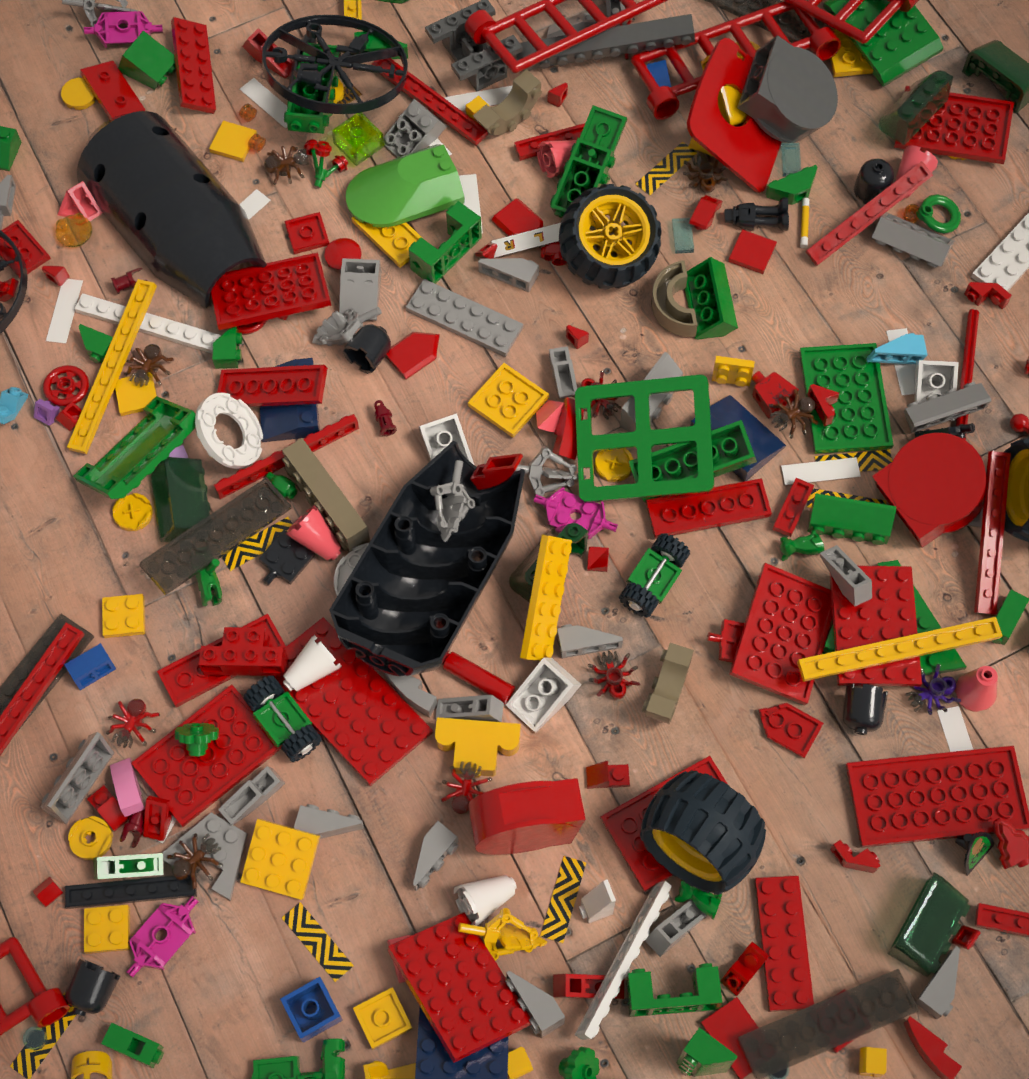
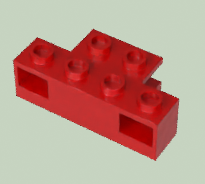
(243, 653)

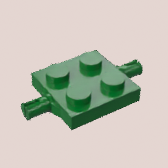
(279, 1069)

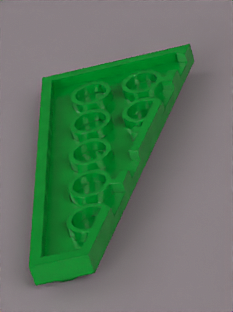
(948, 659)

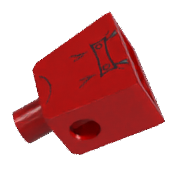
(768, 390)

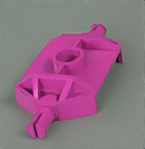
(108, 28)
(563, 504)
(157, 953)

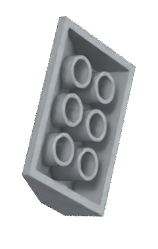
(77, 778)

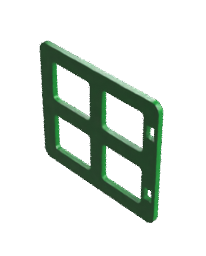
(645, 438)

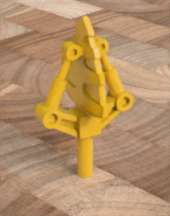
(511, 937)

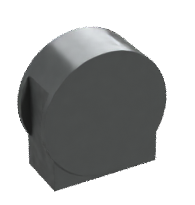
(788, 91)

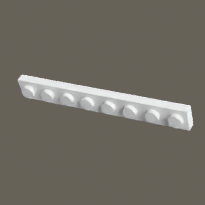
(151, 324)
(620, 967)

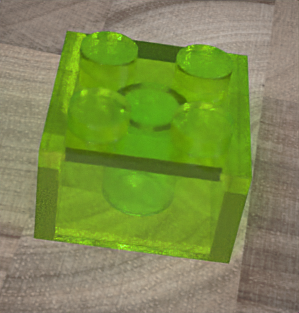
(358, 138)

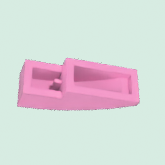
(127, 787)

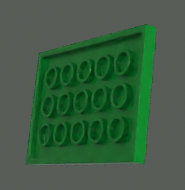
(861, 408)

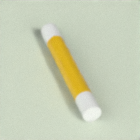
(804, 223)

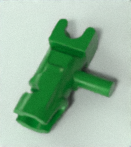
(207, 582)
(332, 1065)

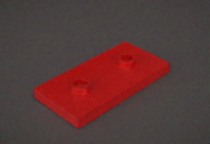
(111, 89)

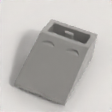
(413, 130)
(359, 285)
(541, 1007)

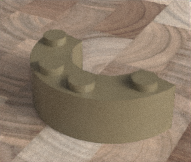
(513, 108)
(666, 310)
(669, 684)

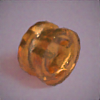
(248, 112)
(256, 142)
(908, 216)

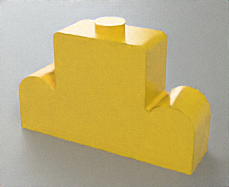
(477, 742)

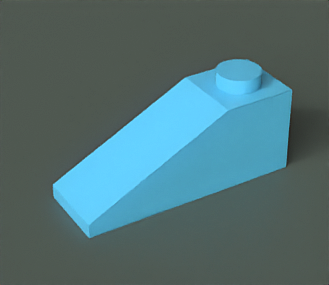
(902, 350)

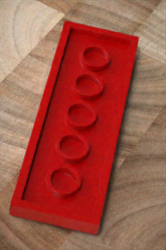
(193, 65)
(275, 385)
(709, 509)
(185, 678)
(785, 943)

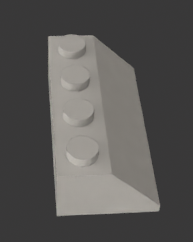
(912, 239)
(663, 368)
(946, 407)

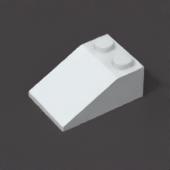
(934, 378)
(441, 433)
(543, 693)

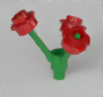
(323, 150)

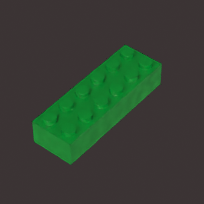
(730, 452)

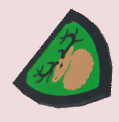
(977, 847)

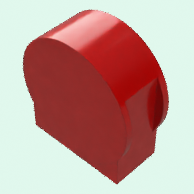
(935, 485)
(526, 816)

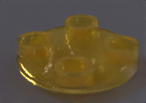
(73, 230)

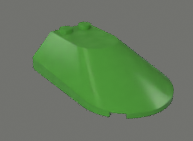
(405, 188)

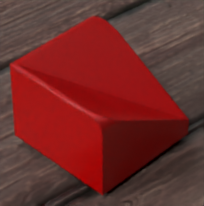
(558, 94)
(56, 274)
(577, 336)
(69, 416)
(598, 559)

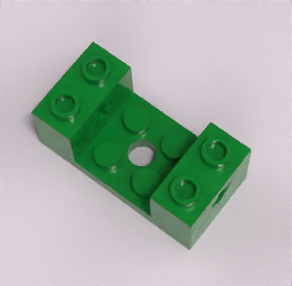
(465, 232)
(705, 986)

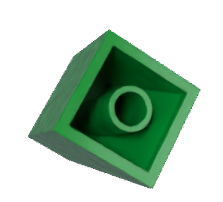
(147, 61)

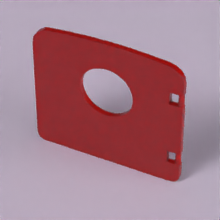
(742, 149)

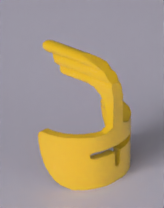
(94, 1057)

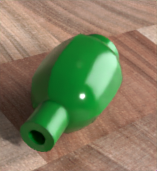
(283, 485)

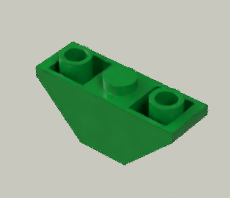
(793, 186)

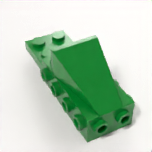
(307, 120)
(589, 158)

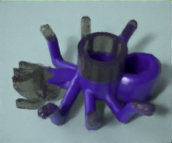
(936, 689)

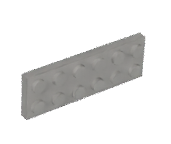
(464, 317)

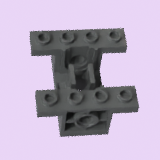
(472, 60)

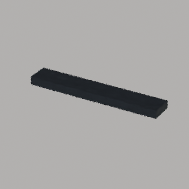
(128, 891)

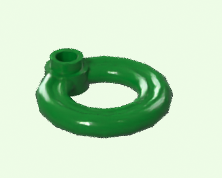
(925, 214)

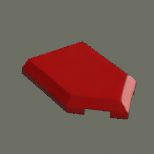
(516, 218)
(413, 352)
(790, 727)

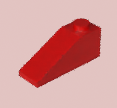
(254, 47)
(580, 986)

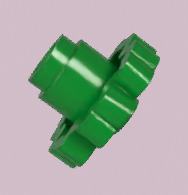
(197, 737)
(580, 1065)

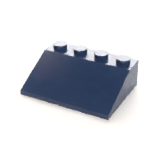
(289, 421)
(762, 440)

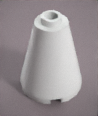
(310, 665)
(484, 897)

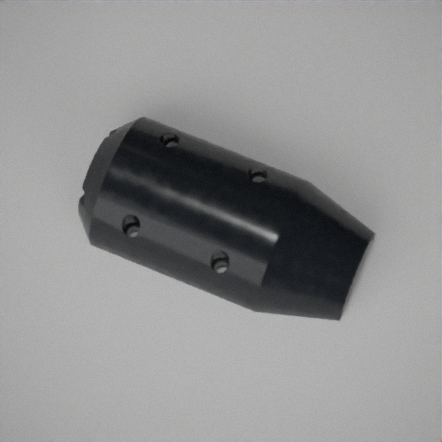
(166, 203)
(412, 586)

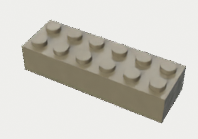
(325, 495)

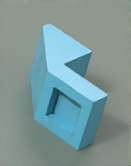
(11, 403)

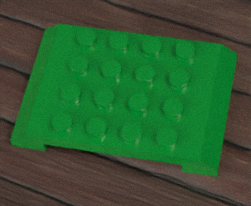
(898, 45)
(139, 450)

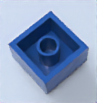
(311, 1009)

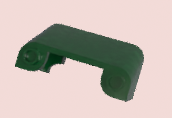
(1003, 68)
(522, 578)

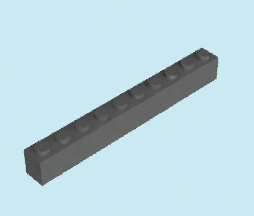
(619, 41)

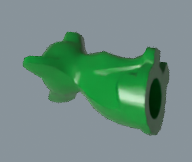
(805, 545)
(705, 902)

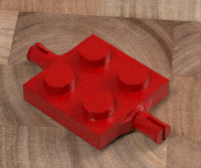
(727, 639)

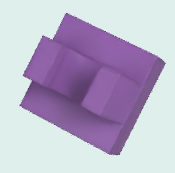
(45, 411)

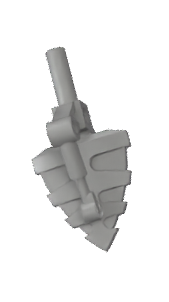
(89, 6)
(340, 328)
(535, 470)
(455, 506)

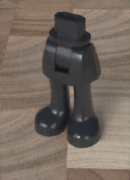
(745, 215)

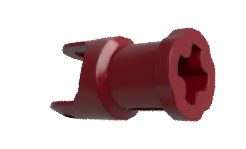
(125, 281)
(383, 417)
(134, 826)

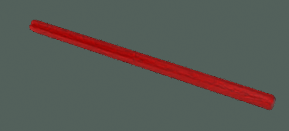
(969, 355)

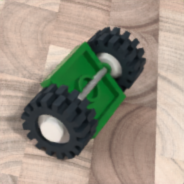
(654, 575)
(282, 719)

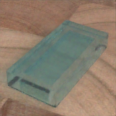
(790, 158)
(682, 235)

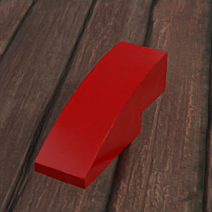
(566, 431)
(495, 471)
(931, 1049)

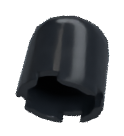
(872, 179)
(368, 347)
(864, 708)
(90, 988)

